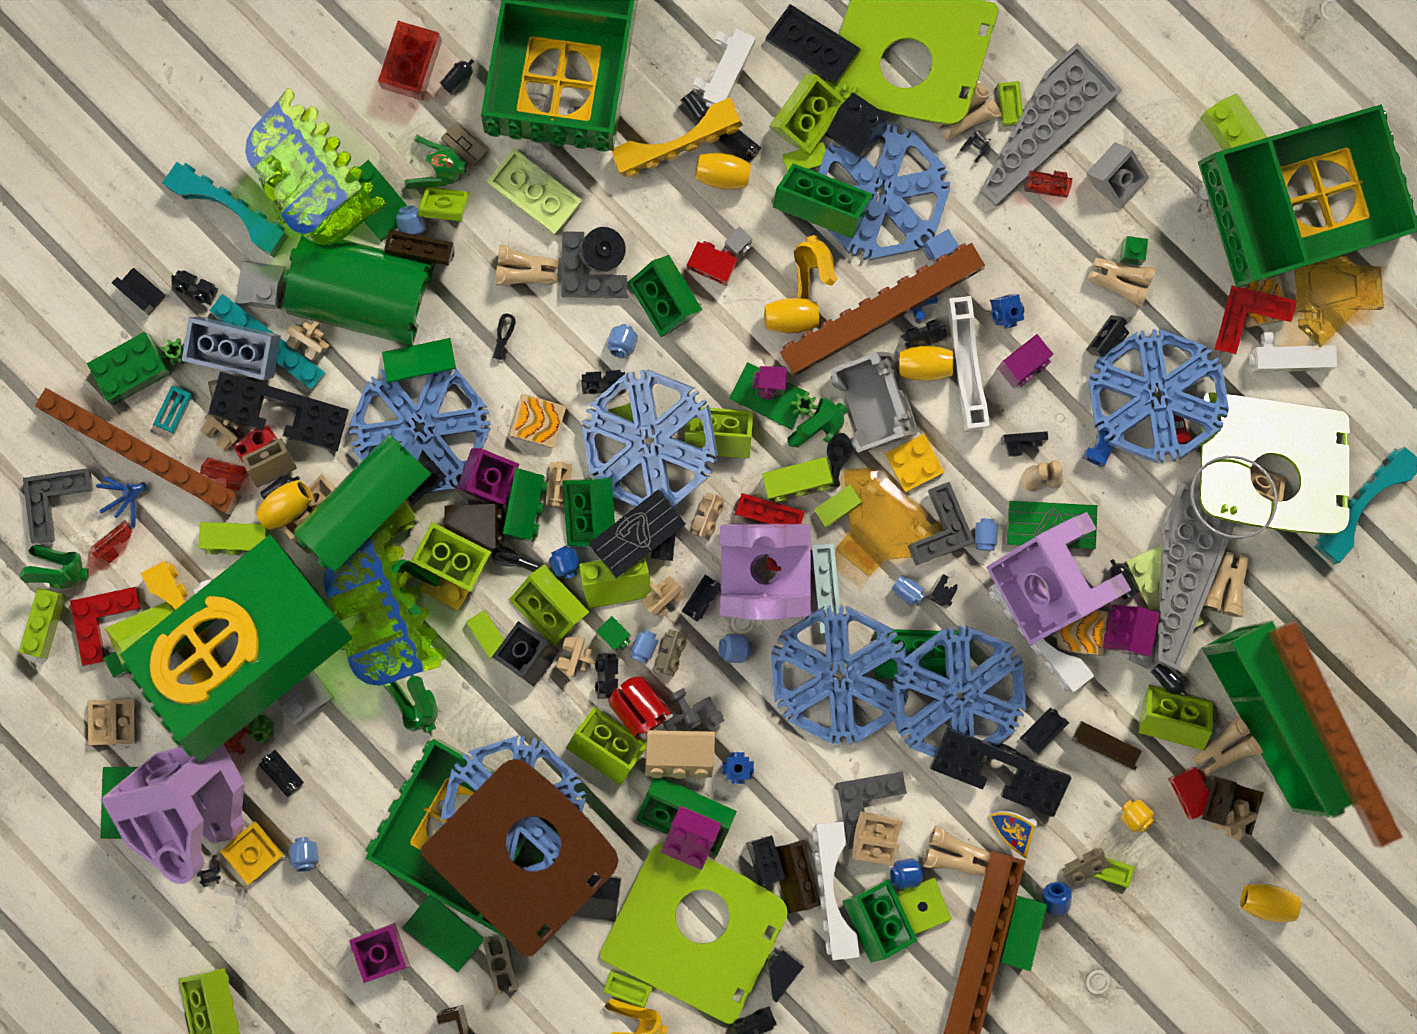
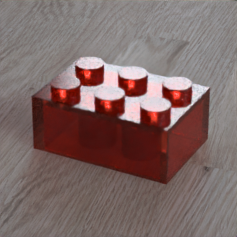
(410, 60)

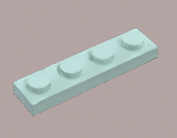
(825, 578)

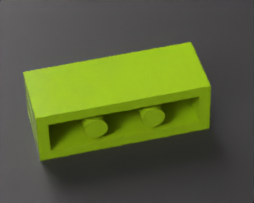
(798, 479)
(230, 537)
(42, 623)

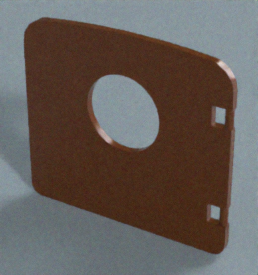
(475, 858)

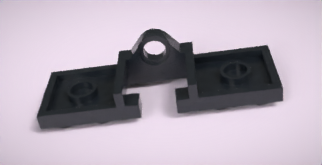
(313, 423)
(1033, 783)

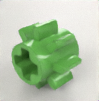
(169, 350)
(804, 411)
(260, 728)

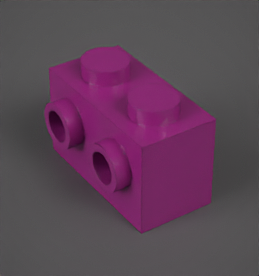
(769, 382)

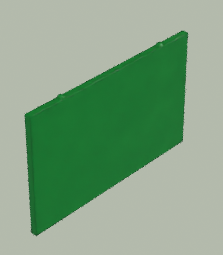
(418, 360)
(776, 409)
(111, 778)
(443, 933)

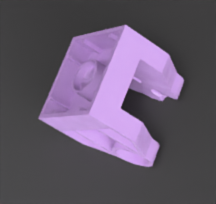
(1068, 593)
(747, 595)
(173, 803)

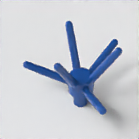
(129, 492)

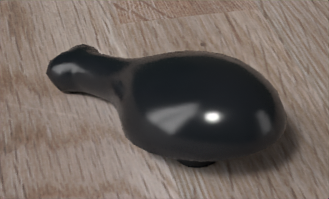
(838, 453)

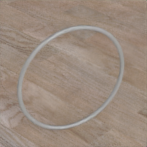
(1253, 463)

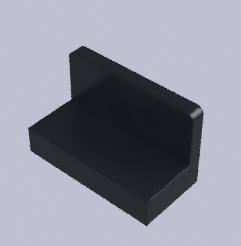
(139, 290)

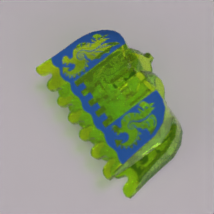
(306, 175)
(389, 639)

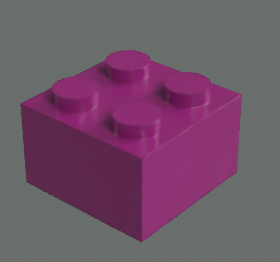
(1028, 358)
(487, 476)
(1131, 630)
(691, 837)
(379, 952)

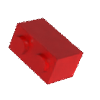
(712, 263)
(1190, 791)

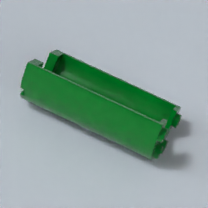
(356, 288)
(361, 503)

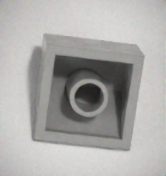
(1118, 174)

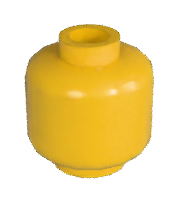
(1137, 816)

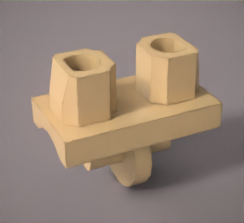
(310, 336)
(228, 438)
(662, 595)
(570, 666)
(1237, 820)

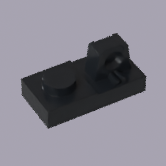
(1112, 330)
(1015, 442)

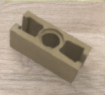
(494, 971)

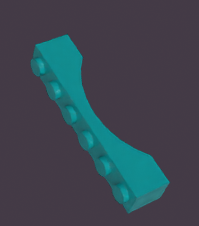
(189, 185)
(1399, 469)

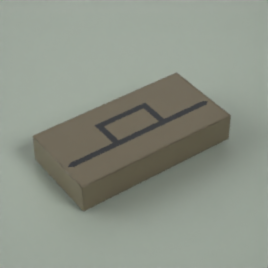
(464, 145)

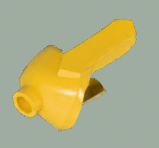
(813, 255)
(649, 1019)

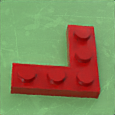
(1244, 301)
(768, 513)
(86, 622)

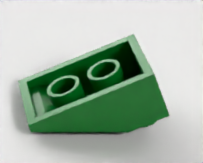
(384, 219)

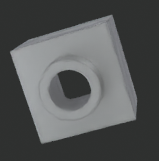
(738, 242)

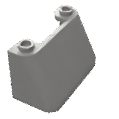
(875, 400)

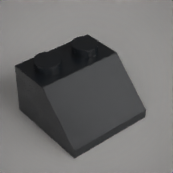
(857, 125)
(526, 653)
(604, 901)
(783, 970)

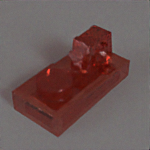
(1047, 184)
(234, 474)
(105, 546)

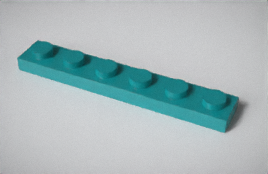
(287, 357)

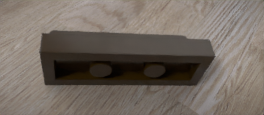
(419, 247)
(1106, 746)
(799, 884)

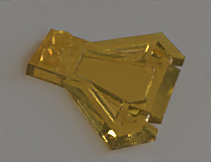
(1335, 293)
(883, 522)

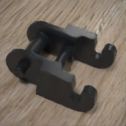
(971, 141)
(215, 869)

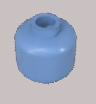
(409, 221)
(622, 341)
(735, 648)
(303, 854)

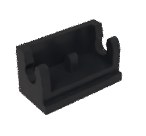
(941, 594)
(1044, 730)
(765, 860)

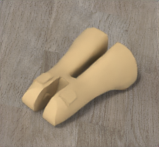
(985, 113)
(511, 258)
(1139, 275)
(1048, 472)
(1233, 604)
(1245, 748)
(937, 859)

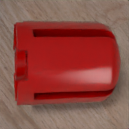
(638, 706)

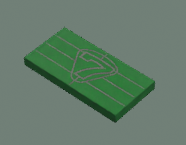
(1034, 518)

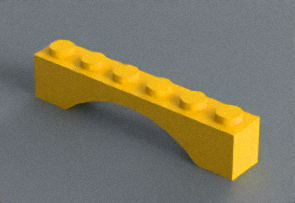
(718, 120)
(164, 583)

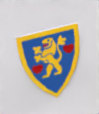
(1015, 830)

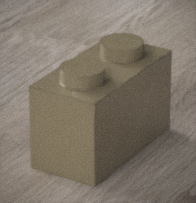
(269, 462)

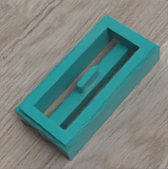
(180, 413)

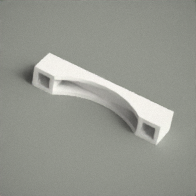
(966, 362)
(1069, 669)
(831, 841)

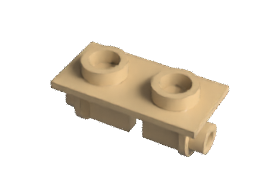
(558, 472)
(705, 526)

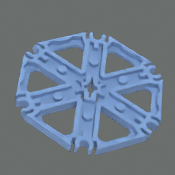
(901, 188)
(1174, 386)
(428, 408)
(635, 432)
(821, 667)
(961, 679)
(531, 827)

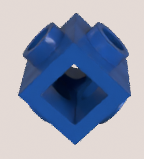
(1007, 310)
(738, 758)

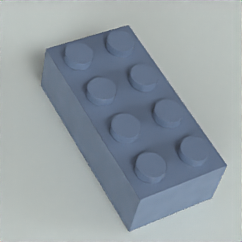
(231, 348)

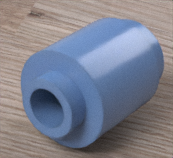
(986, 534)
(908, 590)
(644, 646)

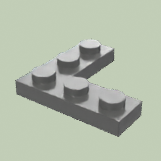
(576, 284)
(38, 493)
(955, 533)
(854, 792)

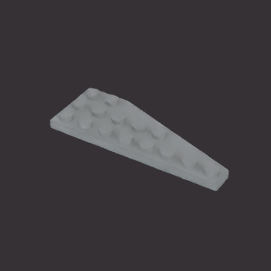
(1061, 104)
(1186, 573)

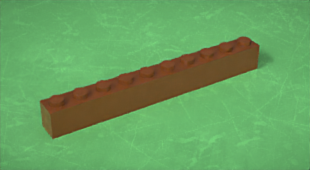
(883, 309)
(138, 451)
(1335, 735)
(985, 944)

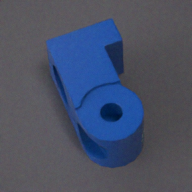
(1100, 451)

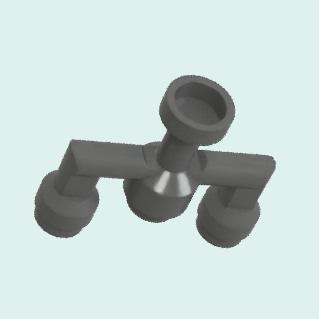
(690, 716)

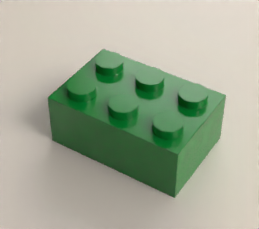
(129, 368)

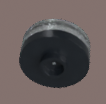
(602, 249)

